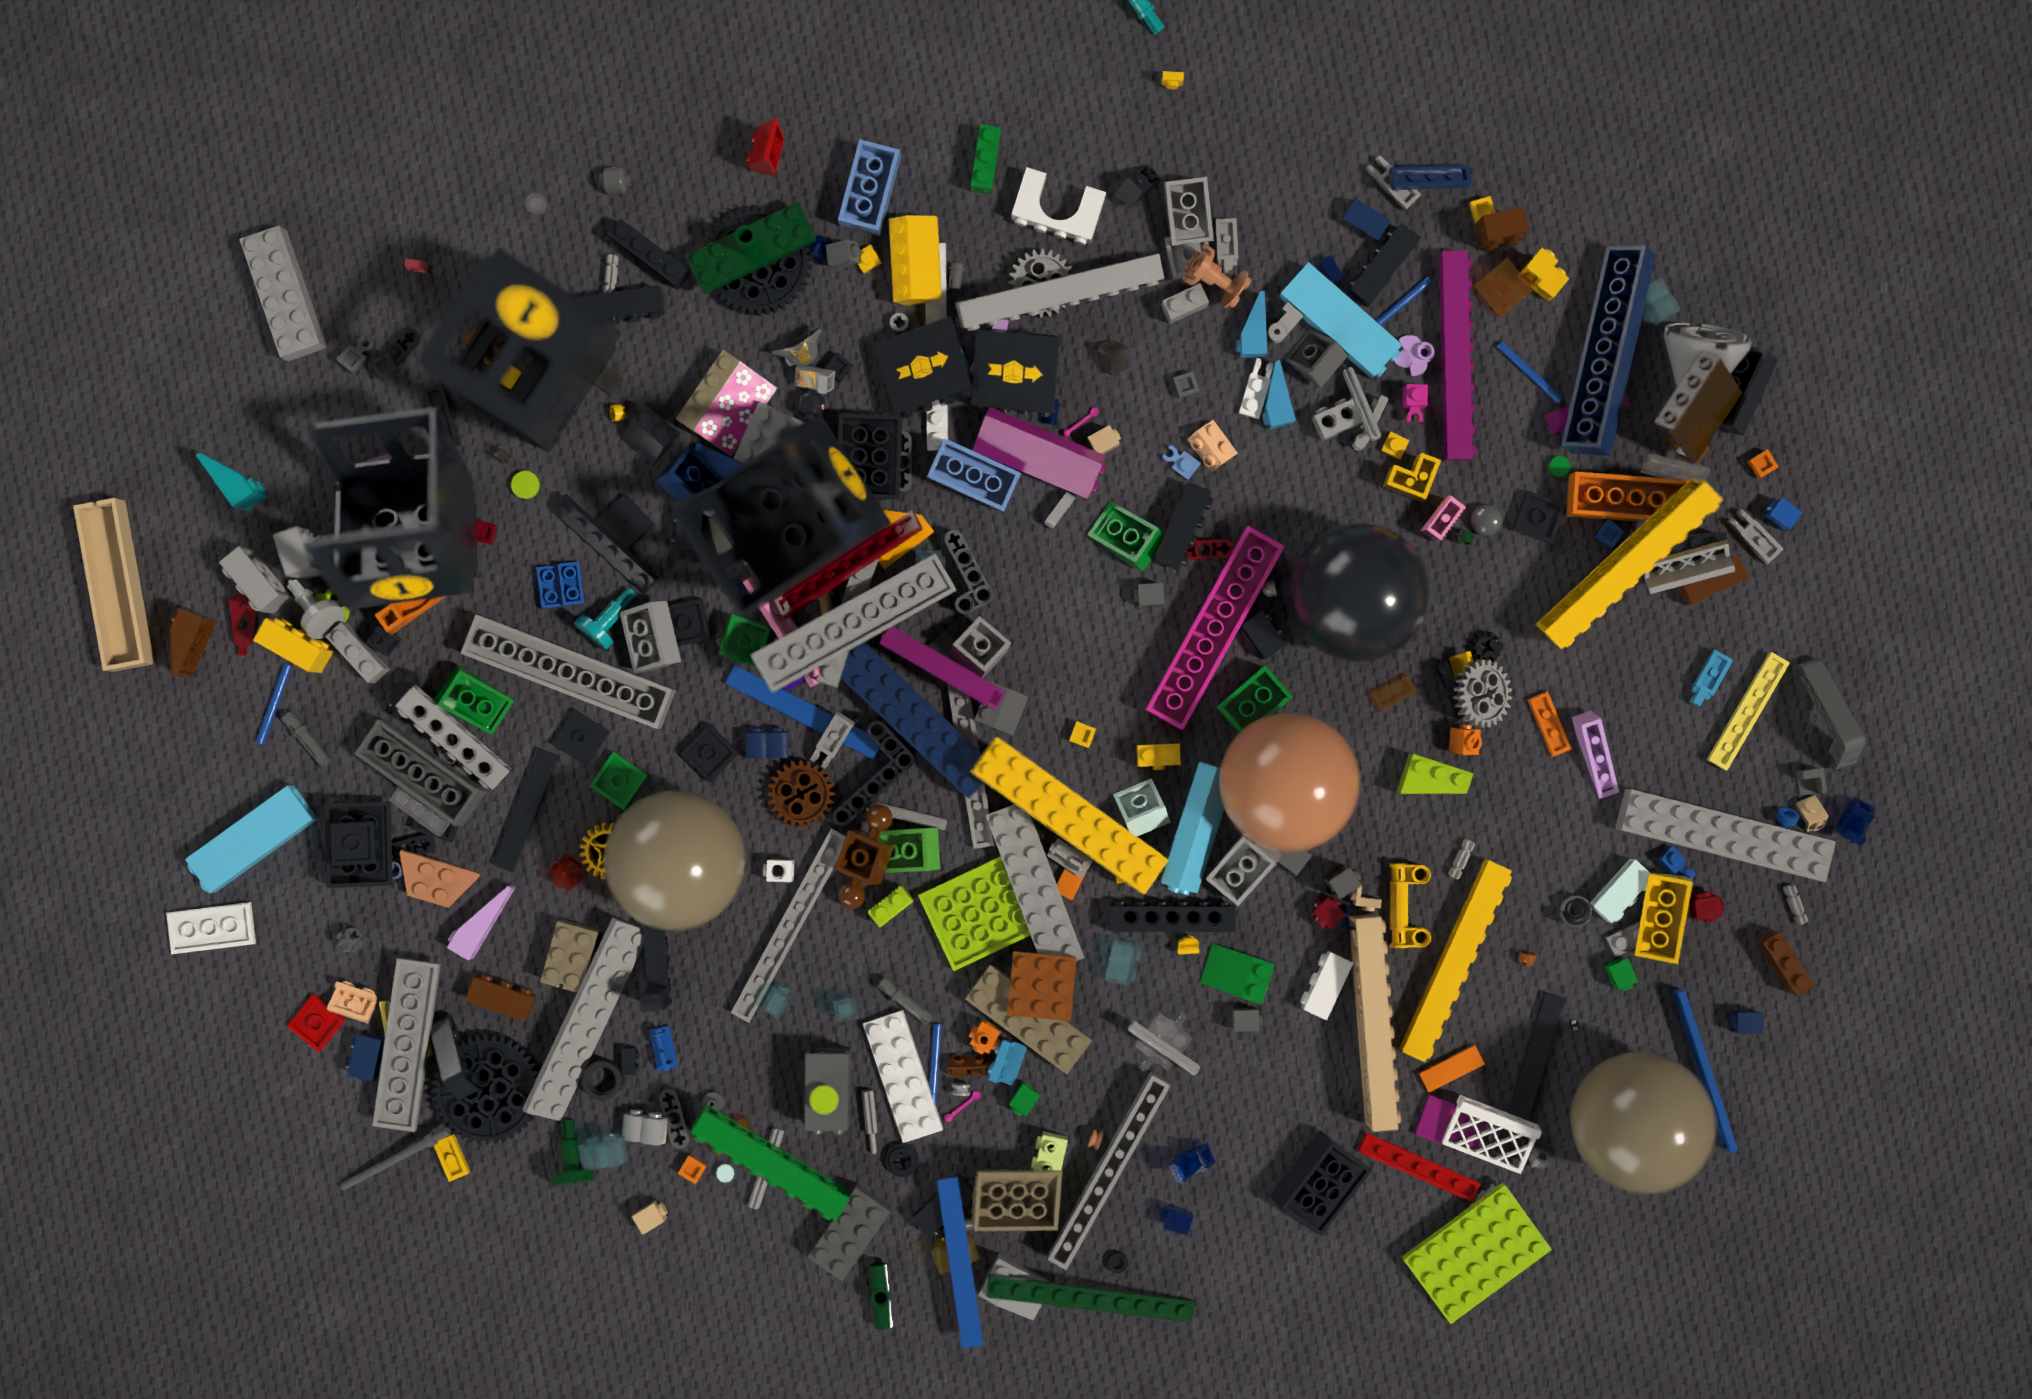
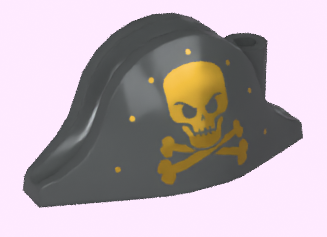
(802, 353)

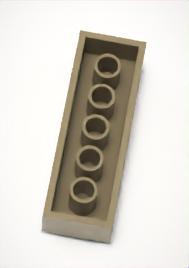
(1053, 1039)

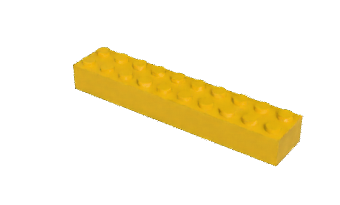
(1629, 562)
(1069, 815)

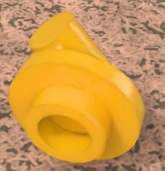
(1188, 945)

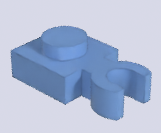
(1184, 464)

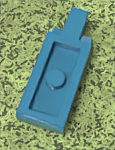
(1710, 677)

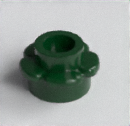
(1464, 536)

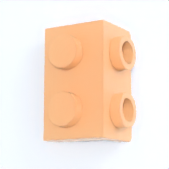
(1212, 445)
(353, 1001)

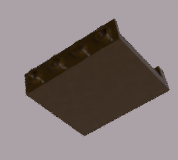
(1699, 405)

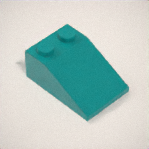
(237, 487)

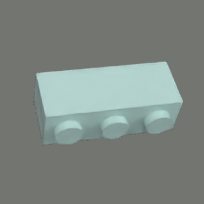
(1621, 891)

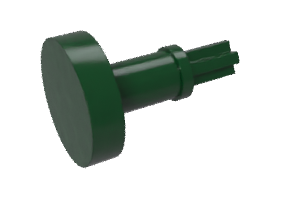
(571, 1163)

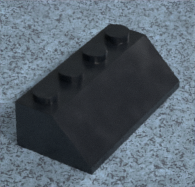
(1752, 378)

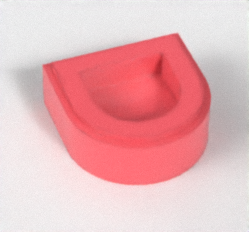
(416, 265)

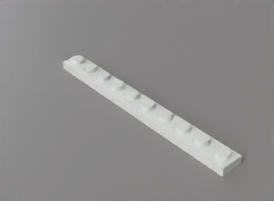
(938, 417)

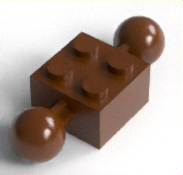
(865, 856)

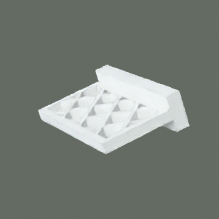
(1502, 1120)

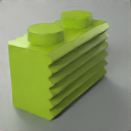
(890, 905)

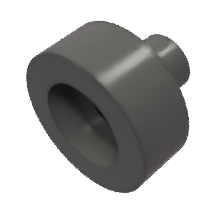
(716, 1098)
(1538, 1158)

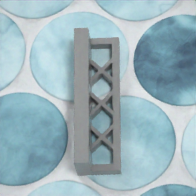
(1688, 570)

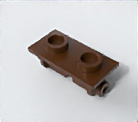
(978, 1064)

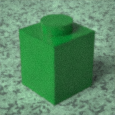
(1621, 974)
(1024, 1099)

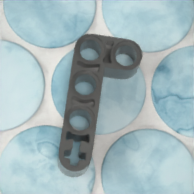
(965, 569)

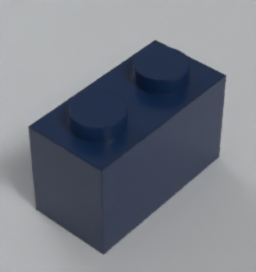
(365, 1056)

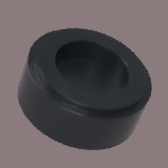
(1117, 1262)

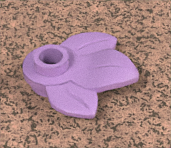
(1412, 356)

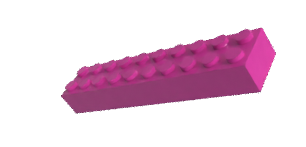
(1214, 628)

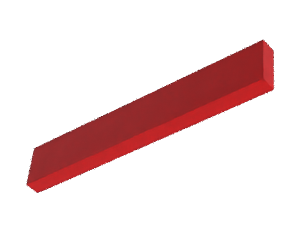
(1419, 1167)

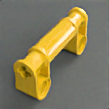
(1402, 934)

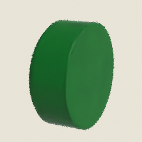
(1559, 466)

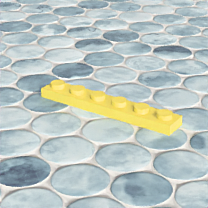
(1748, 711)

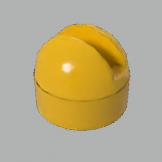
(617, 412)

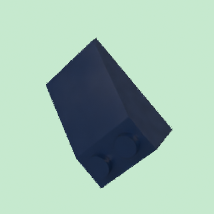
(687, 475)

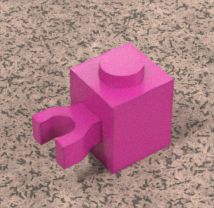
(1415, 398)

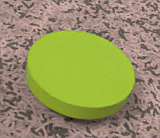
(525, 484)
(824, 1099)

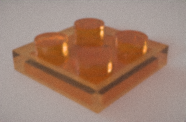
(1504, 287)

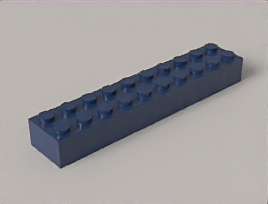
(1608, 350)
(912, 717)

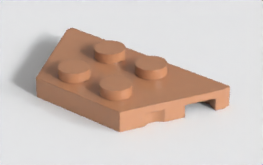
(435, 879)

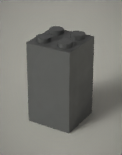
(833, 1069)

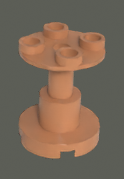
(1203, 268)

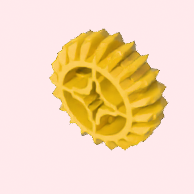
(591, 842)

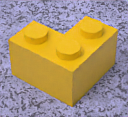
(1543, 275)
(1416, 482)

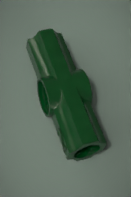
(880, 1283)

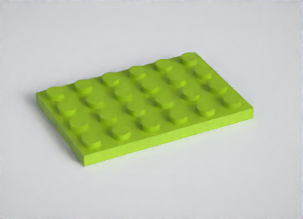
(975, 913)
(1476, 1253)

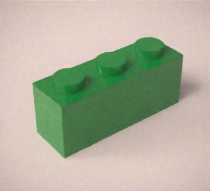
(986, 159)

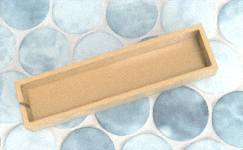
(114, 584)

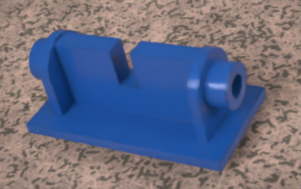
(663, 1048)

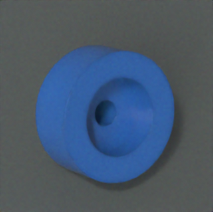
(1787, 817)

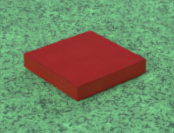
(316, 1023)

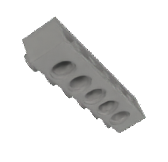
(450, 725)

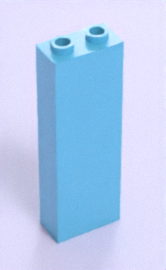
(1342, 320)
(1195, 832)
(251, 839)

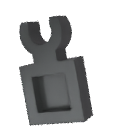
(354, 358)

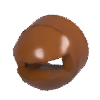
(1529, 958)

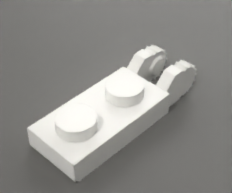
(1256, 391)

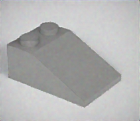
(1188, 211)
(1006, 1267)

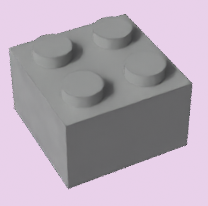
(980, 647)

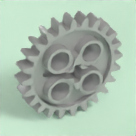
(1051, 266)
(1475, 681)

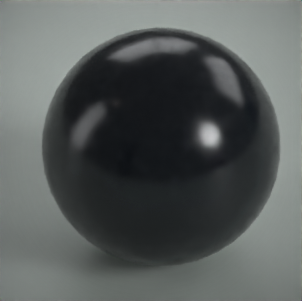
(1359, 592)

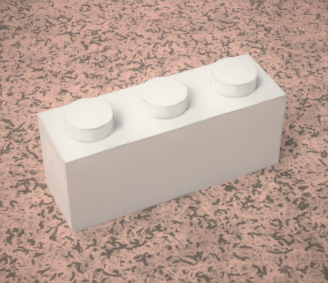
(1326, 984)

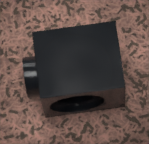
(383, 641)

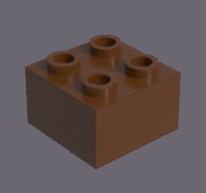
(1501, 228)

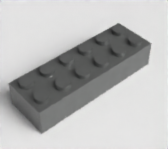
(420, 772)

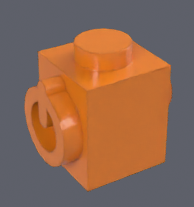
(1465, 740)

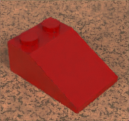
(766, 148)

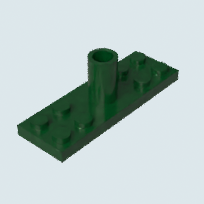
(751, 248)

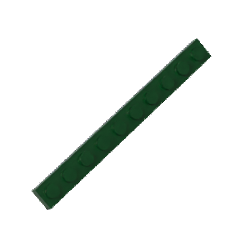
(1089, 1298)

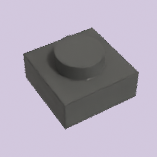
(1186, 384)

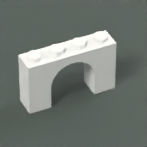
(1078, 227)

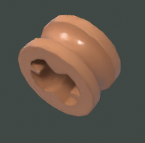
(1095, 1139)

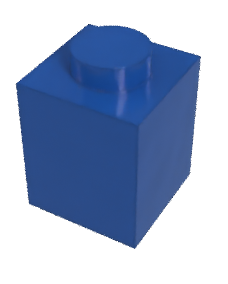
(1782, 513)

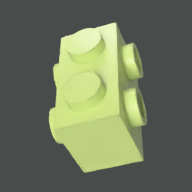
(1047, 1155)

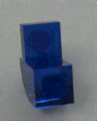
(1855, 820)
(1191, 1162)

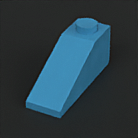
(1253, 336)
(1278, 404)

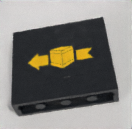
(924, 368)
(1015, 371)

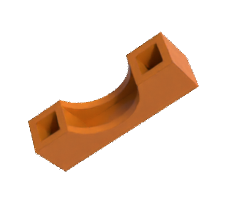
(400, 614)

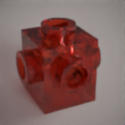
(567, 872)

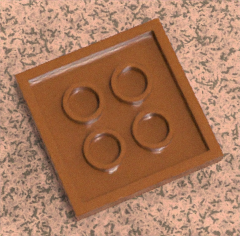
(1041, 986)

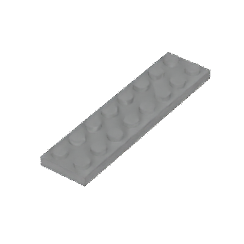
(1033, 882)
(406, 1044)

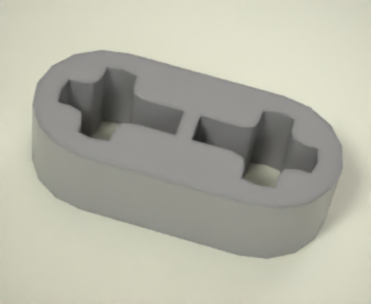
(1059, 510)

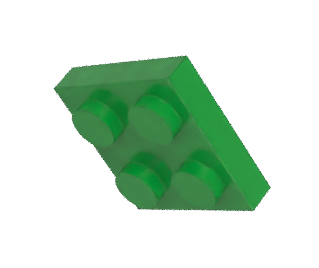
(743, 639)
(619, 780)

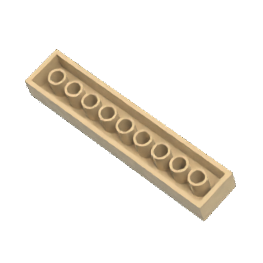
(1374, 1022)

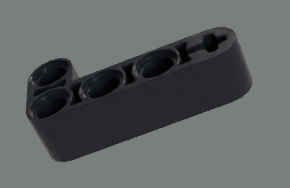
(451, 1058)

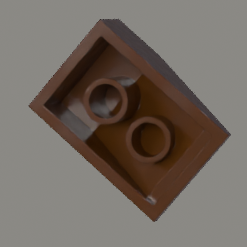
(188, 640)

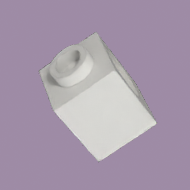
(788, 874)

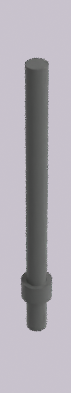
(428, 1141)

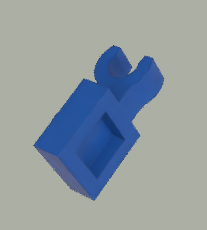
(1674, 862)

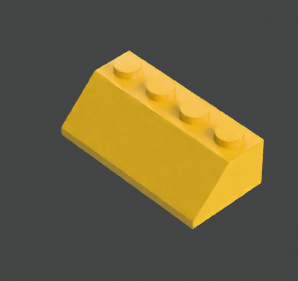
(915, 259)
(1663, 917)

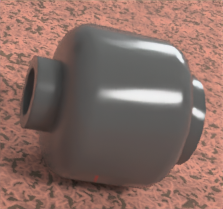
(614, 180)

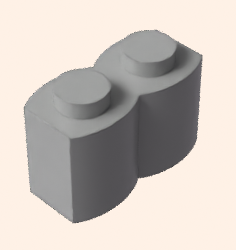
(644, 1128)

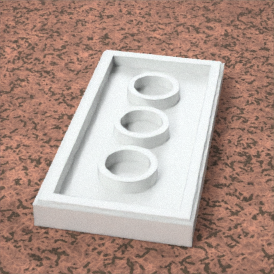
(211, 928)

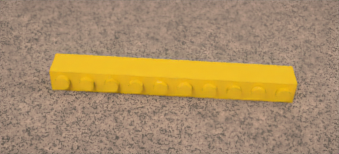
(1455, 960)

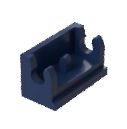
(1366, 219)

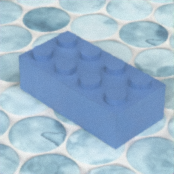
(869, 187)
(973, 475)

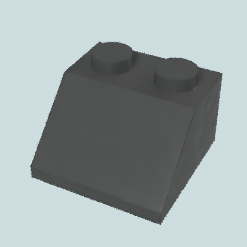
(1316, 357)
(1007, 713)

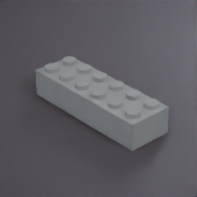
(283, 293)

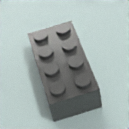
(850, 1233)

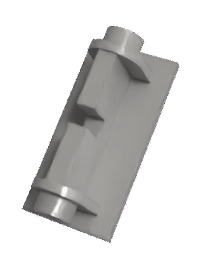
(1069, 857)

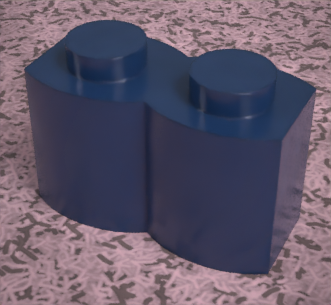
(767, 744)

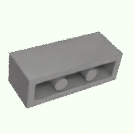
(357, 652)

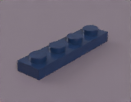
(1430, 177)

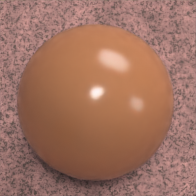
(1289, 782)

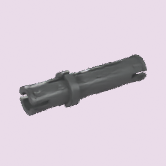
(303, 735)
(899, 996)

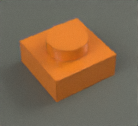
(1763, 464)
(692, 1169)

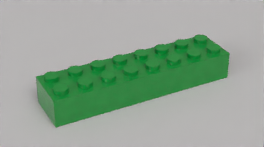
(770, 1162)

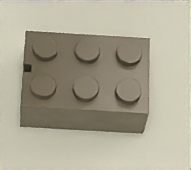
(570, 954)

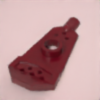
(238, 614)

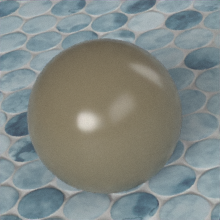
(674, 860)
(1643, 1122)

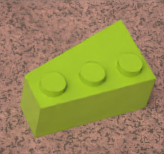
(1432, 777)

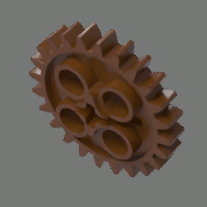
(792, 777)

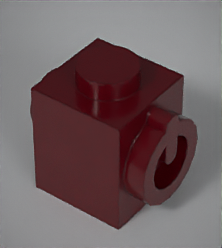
(1706, 906)
(1327, 912)

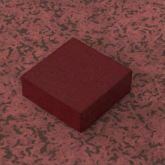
(486, 532)

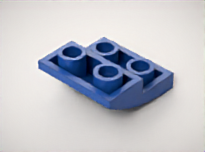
(560, 585)

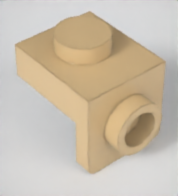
(1812, 813)
(1367, 903)

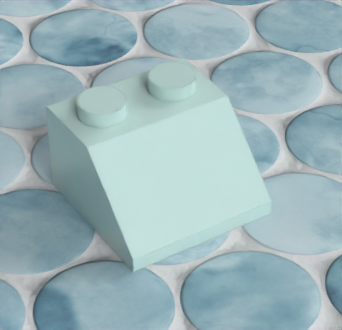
(1142, 808)

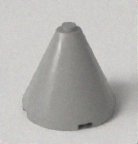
(1686, 343)

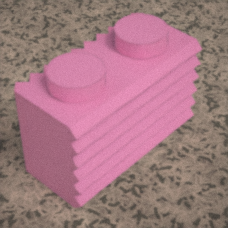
(1443, 518)

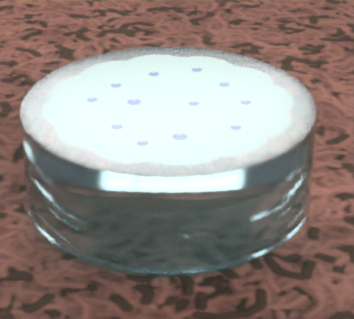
(725, 1172)

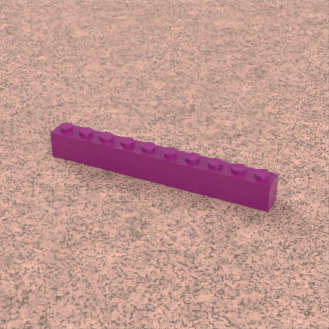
(1456, 356)

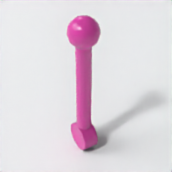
(1094, 412)
(976, 1095)

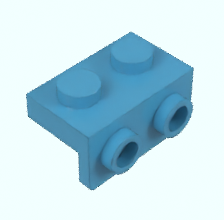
(1008, 1062)

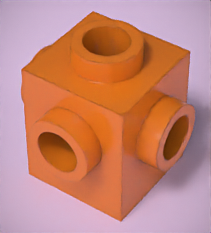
(988, 1030)

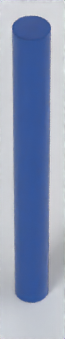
(1404, 300)
(1528, 371)
(273, 704)
(934, 1067)

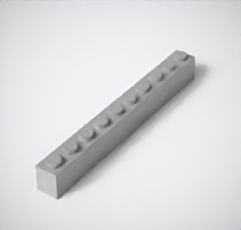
(1058, 291)
(1108, 1170)

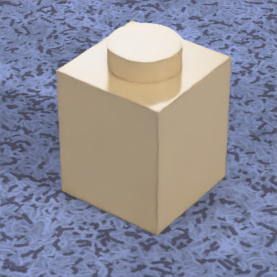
(1104, 440)
(650, 1216)

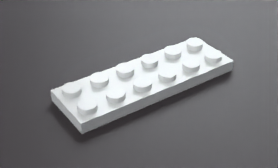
(903, 1076)

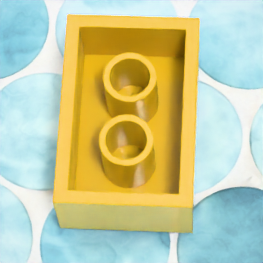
(294, 644)

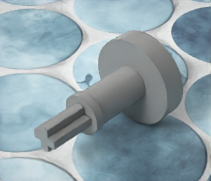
(319, 616)

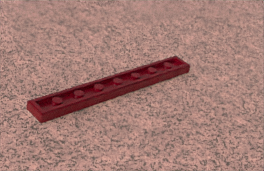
(848, 564)

